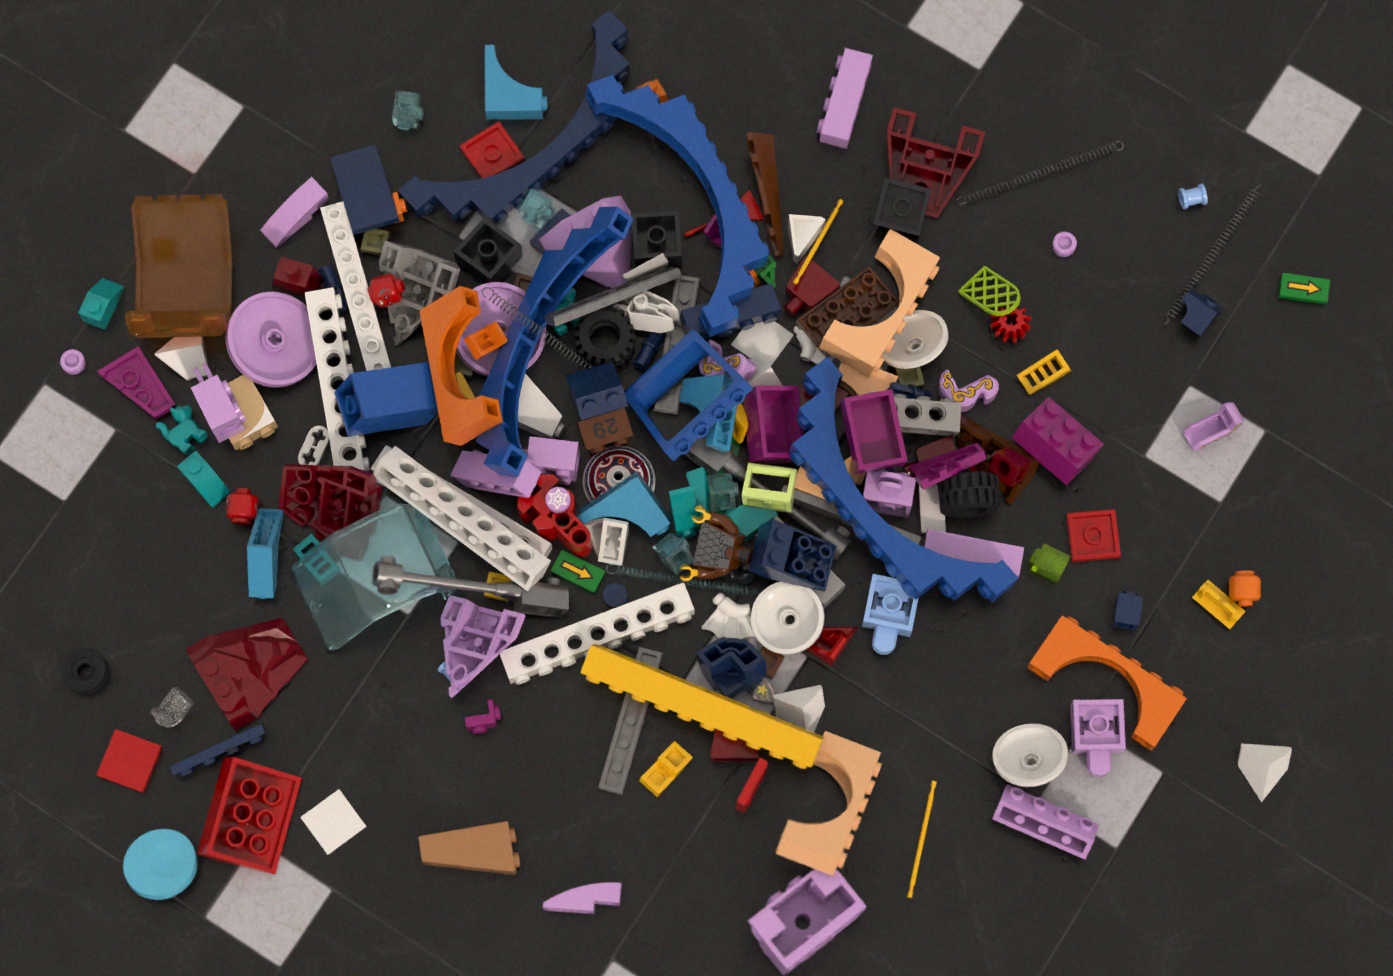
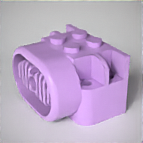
(818, 899)

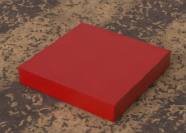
(492, 151)
(1093, 535)
(129, 761)
(752, 785)

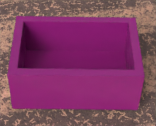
(772, 423)
(873, 431)
(1057, 441)

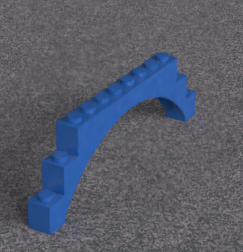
(680, 129)
(548, 287)
(907, 561)

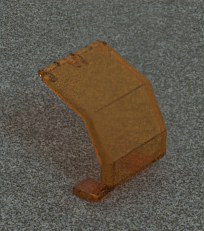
(181, 266)

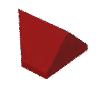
(831, 643)

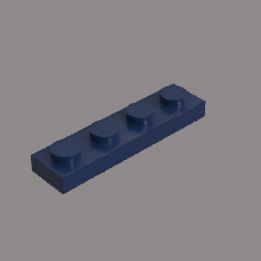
(209, 755)

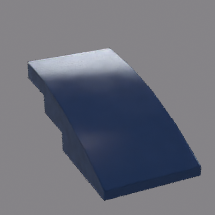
(364, 189)

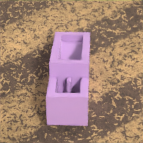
(295, 212)
(584, 898)

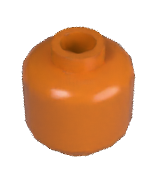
(1244, 588)

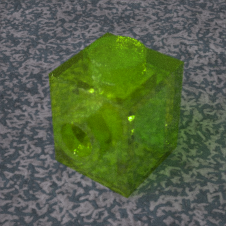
(1049, 562)

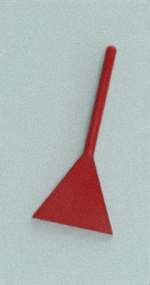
(753, 212)

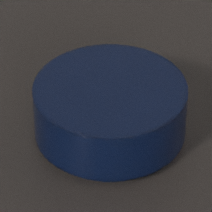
(615, 595)

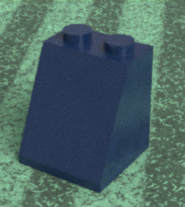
(596, 391)

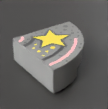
(764, 692)

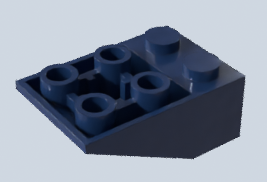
(791, 556)

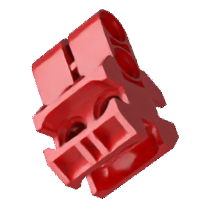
(548, 522)

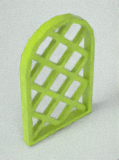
(963, 290)

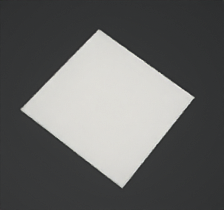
(650, 266)
(763, 340)
(333, 822)

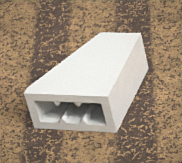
(537, 413)

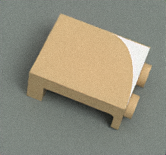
(258, 417)

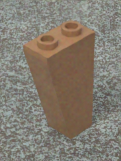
(474, 848)

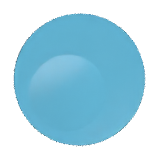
(160, 864)

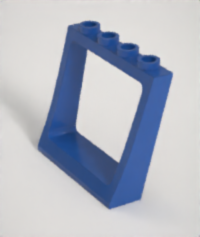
(666, 374)

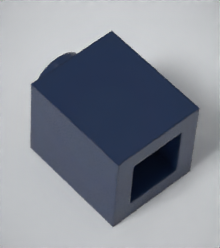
(1127, 610)

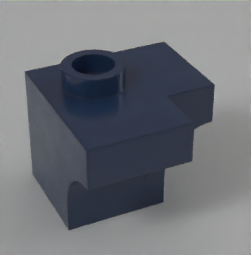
(1200, 311)

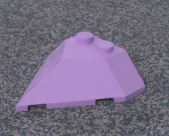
(615, 262)
(474, 638)

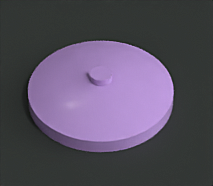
(489, 314)
(271, 339)

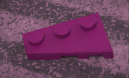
(138, 382)
(946, 465)

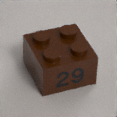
(604, 429)

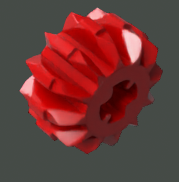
(1020, 325)

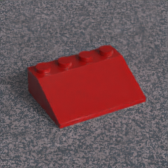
(249, 815)

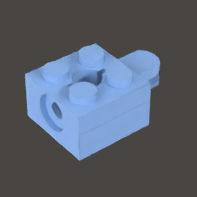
(888, 613)

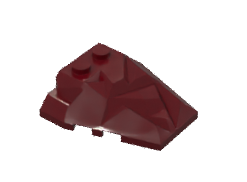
(328, 496)
(247, 667)

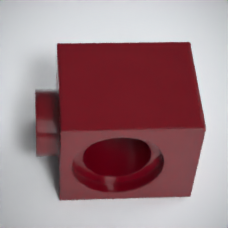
(1017, 466)

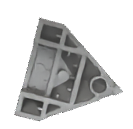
(425, 281)

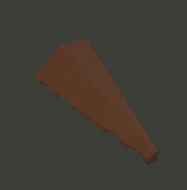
(763, 160)
(990, 442)

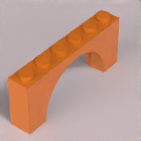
(442, 328)
(1155, 699)

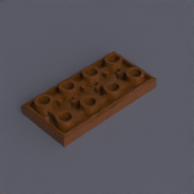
(855, 304)

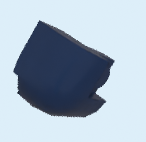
(732, 666)

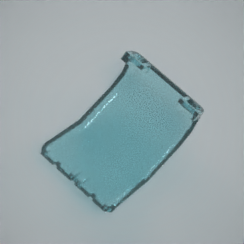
(339, 571)

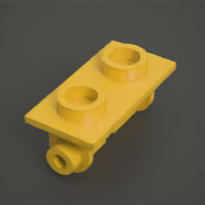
(1218, 604)

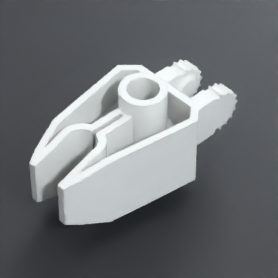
(649, 312)

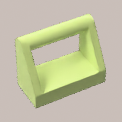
(766, 498)

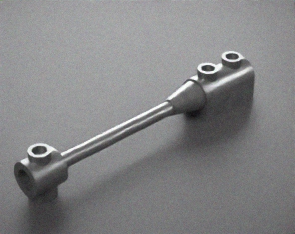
(717, 461)
(542, 599)

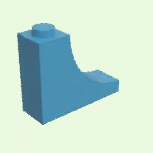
(506, 97)
(699, 393)
(631, 501)
(263, 553)

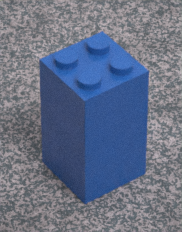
(387, 399)

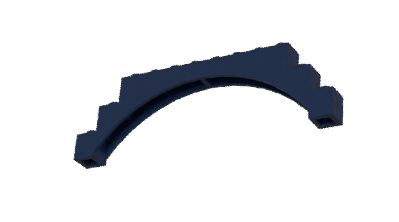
(501, 193)

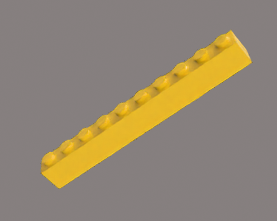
(702, 705)

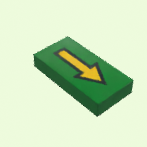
(1304, 288)
(578, 571)

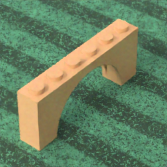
(864, 346)
(855, 384)
(823, 844)

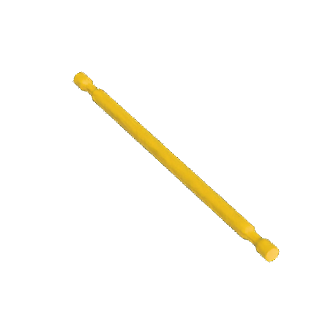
(818, 241)
(921, 840)

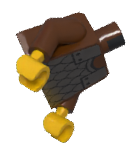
(718, 547)

